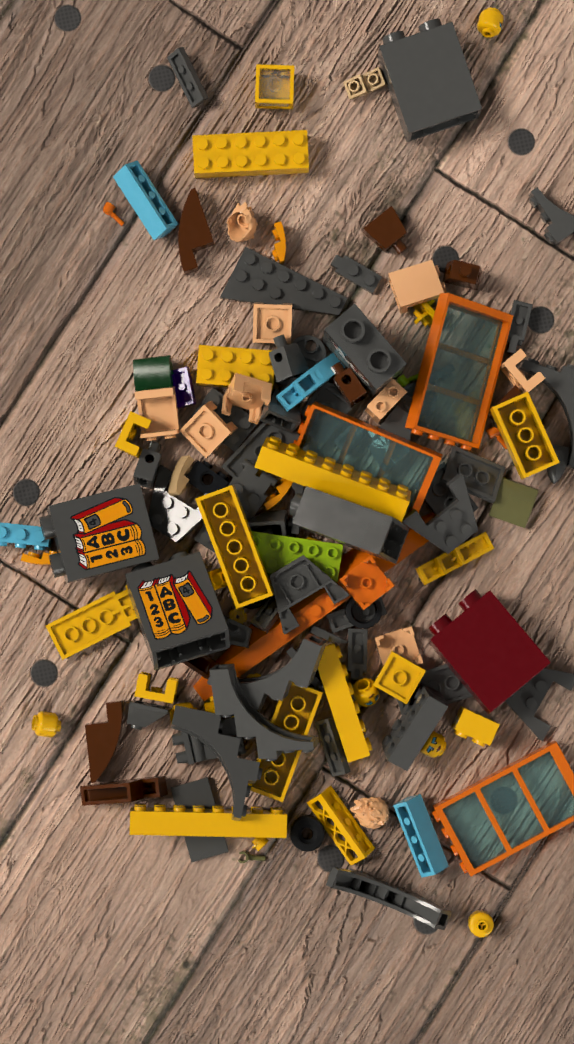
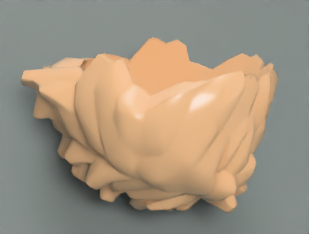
(241, 223)
(371, 812)

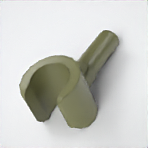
(251, 857)

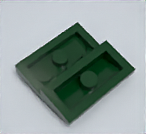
(153, 373)

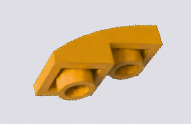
(279, 248)
(283, 487)
(33, 558)

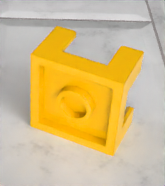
(129, 432)
(399, 677)
(156, 693)

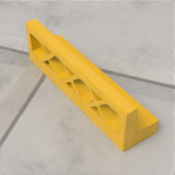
(343, 824)

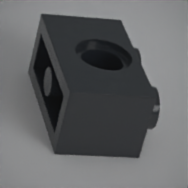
(197, 473)

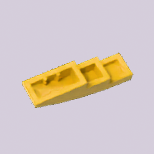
(458, 557)

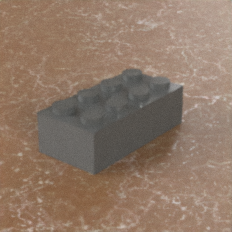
(414, 726)

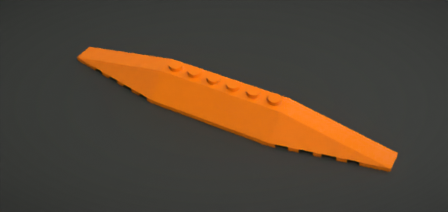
(306, 613)

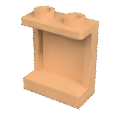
(416, 285)
(385, 401)
(162, 409)

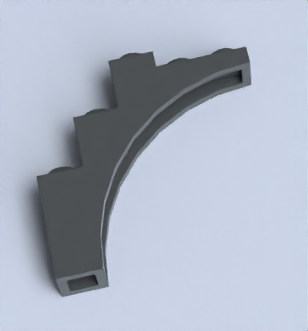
(560, 222)
(562, 386)
(277, 684)
(270, 739)
(240, 771)
(387, 894)

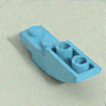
(308, 382)

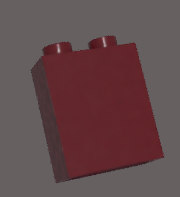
(487, 650)

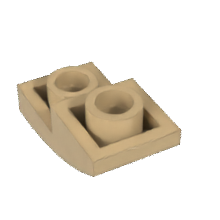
(365, 84)
(178, 479)

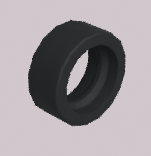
(378, 614)

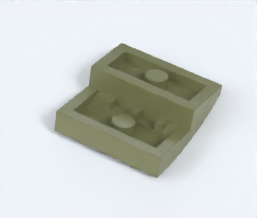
(514, 502)

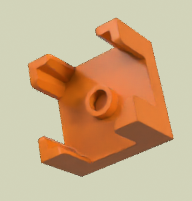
(366, 582)

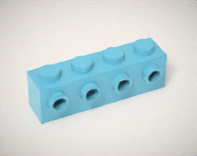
(146, 204)
(22, 536)
(421, 835)

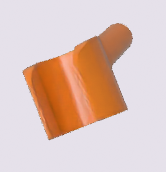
(108, 210)
(494, 432)

